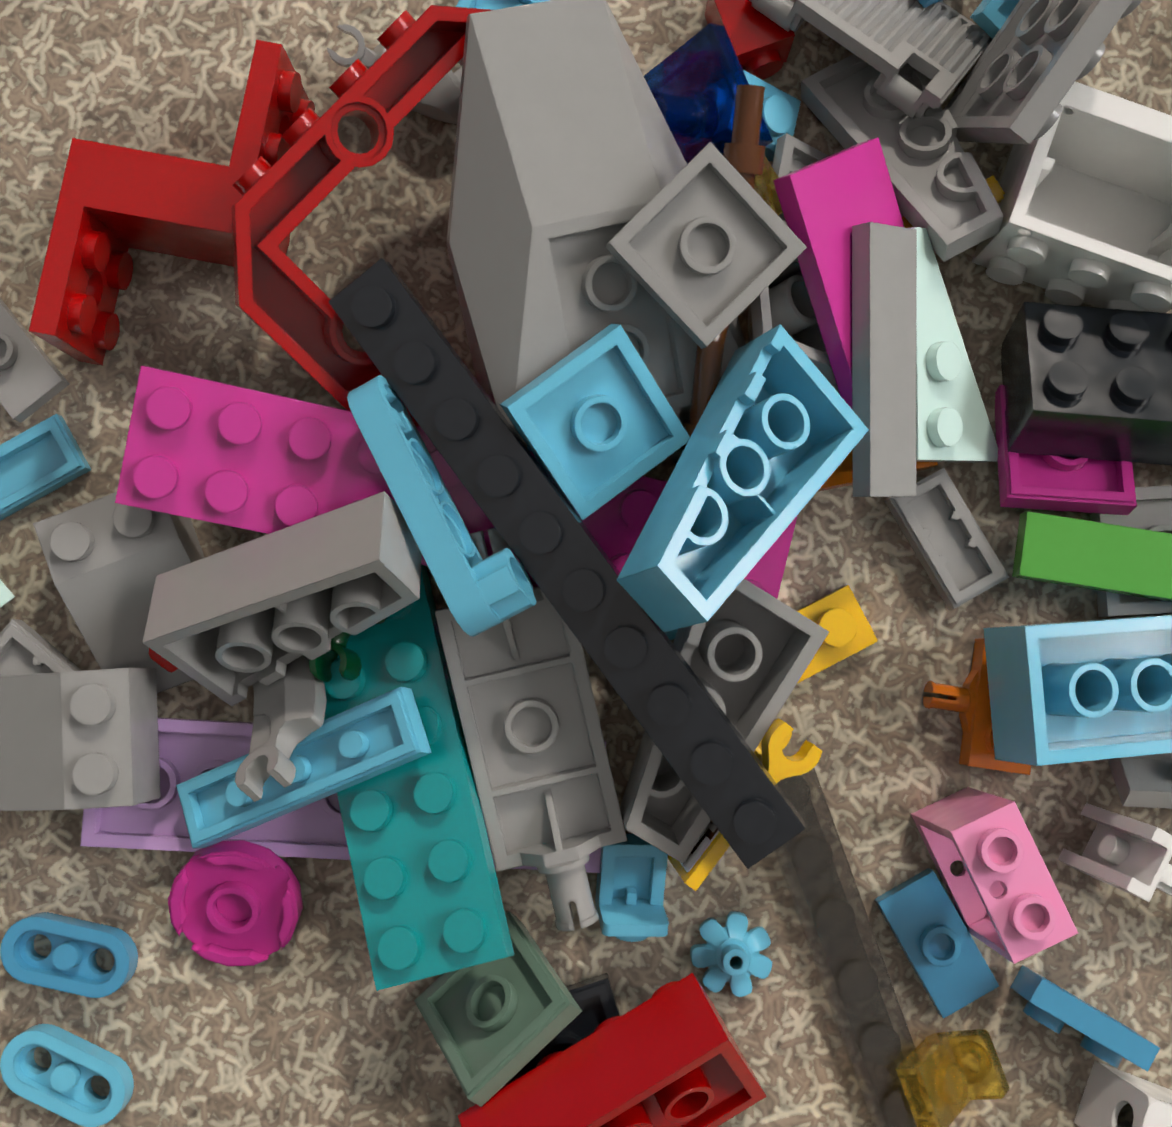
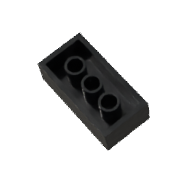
(1089, 383)

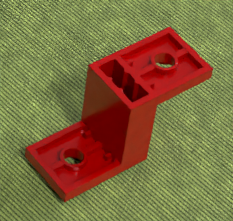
(154, 204)

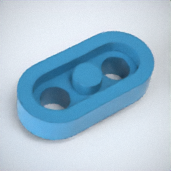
(72, 958)

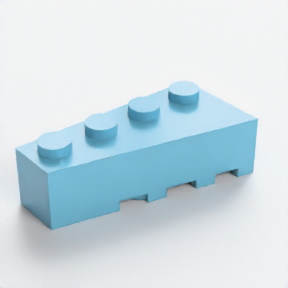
(740, 481)

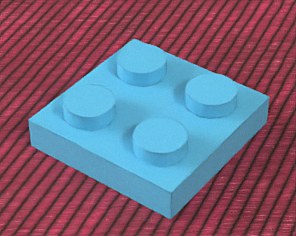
(596, 421)

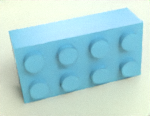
(1080, 689)

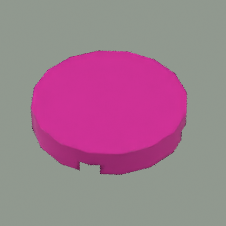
(235, 903)

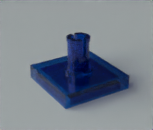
(699, 91)

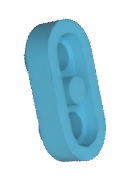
(67, 1082)

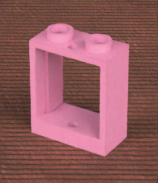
(1004, 883)

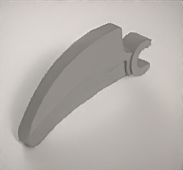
(282, 719)

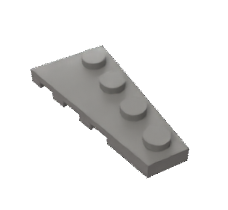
(929, 171)

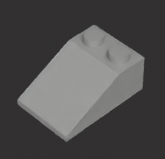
(106, 573)
(79, 740)

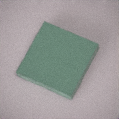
(497, 1014)

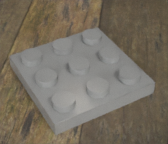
(1031, 67)

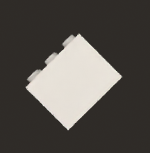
(1090, 207)

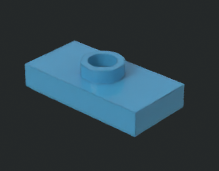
(936, 942)

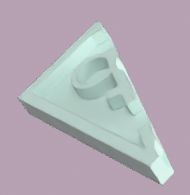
(948, 402)

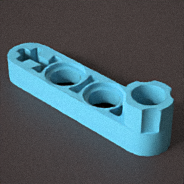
(475, 589)

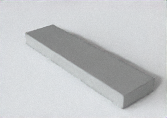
(884, 359)

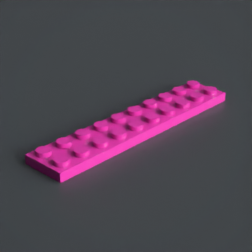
(281, 460)

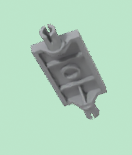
(535, 746)

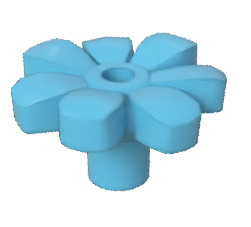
(729, 942)

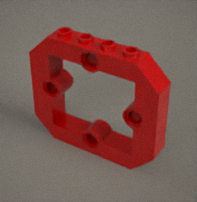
(283, 195)

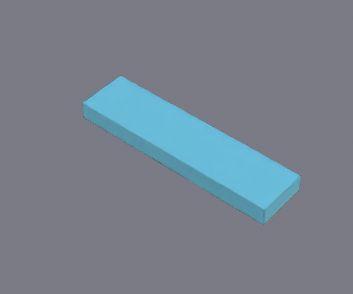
(331, 759)

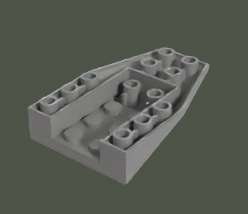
(546, 170)

